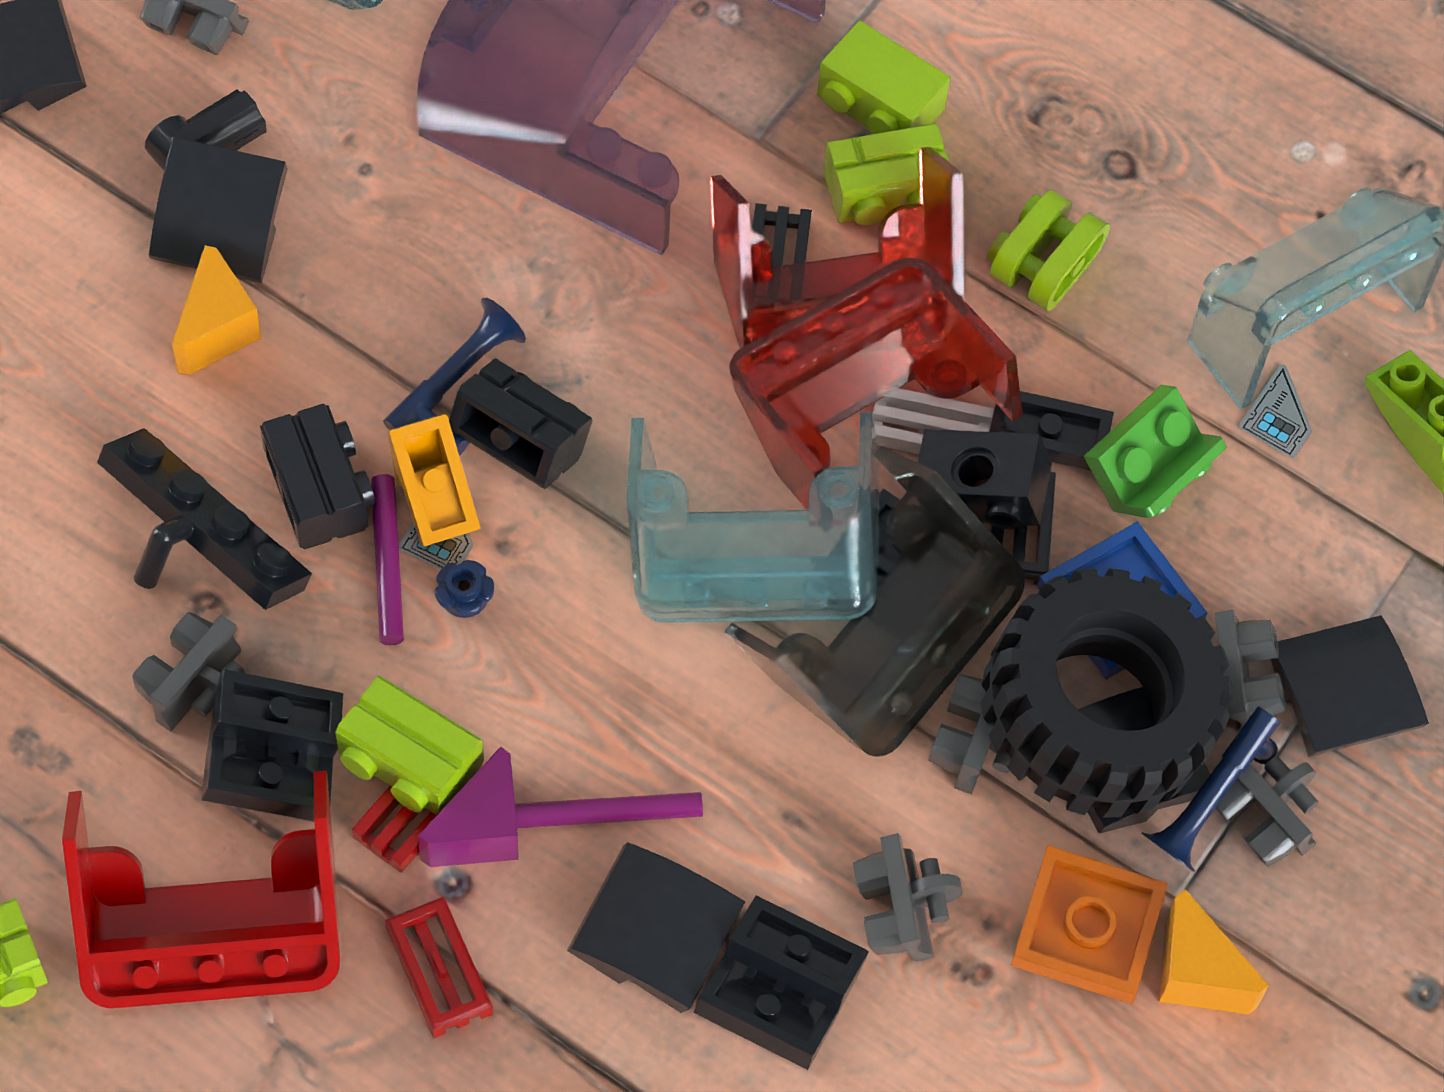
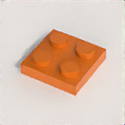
(1089, 924)

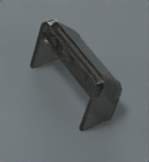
(921, 628)

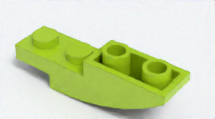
(1413, 406)

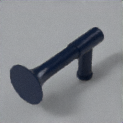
(493, 330)
(1250, 744)

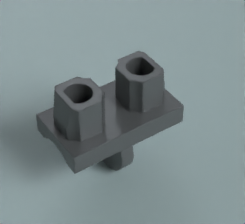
(211, 25)
(1244, 644)
(196, 677)
(962, 751)
(1283, 829)
(896, 874)

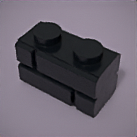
(519, 423)
(316, 476)

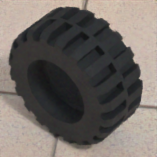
(1143, 634)

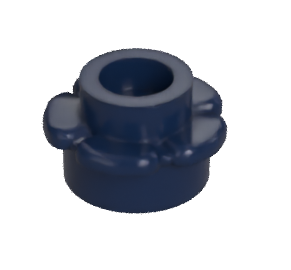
(467, 602)

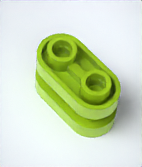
(1039, 224)

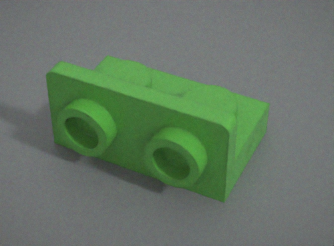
(1152, 455)

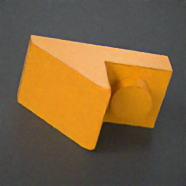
(433, 480)

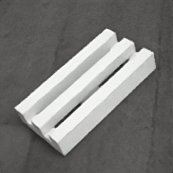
(923, 412)

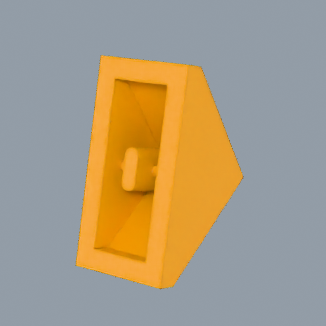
(215, 316)
(1203, 965)

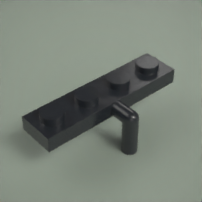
(201, 517)

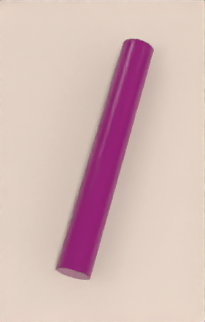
(387, 560)
(609, 810)

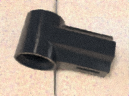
(225, 124)

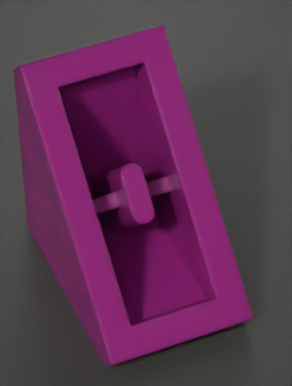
(477, 822)

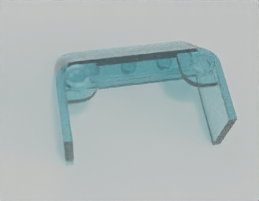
(1310, 274)
(754, 561)

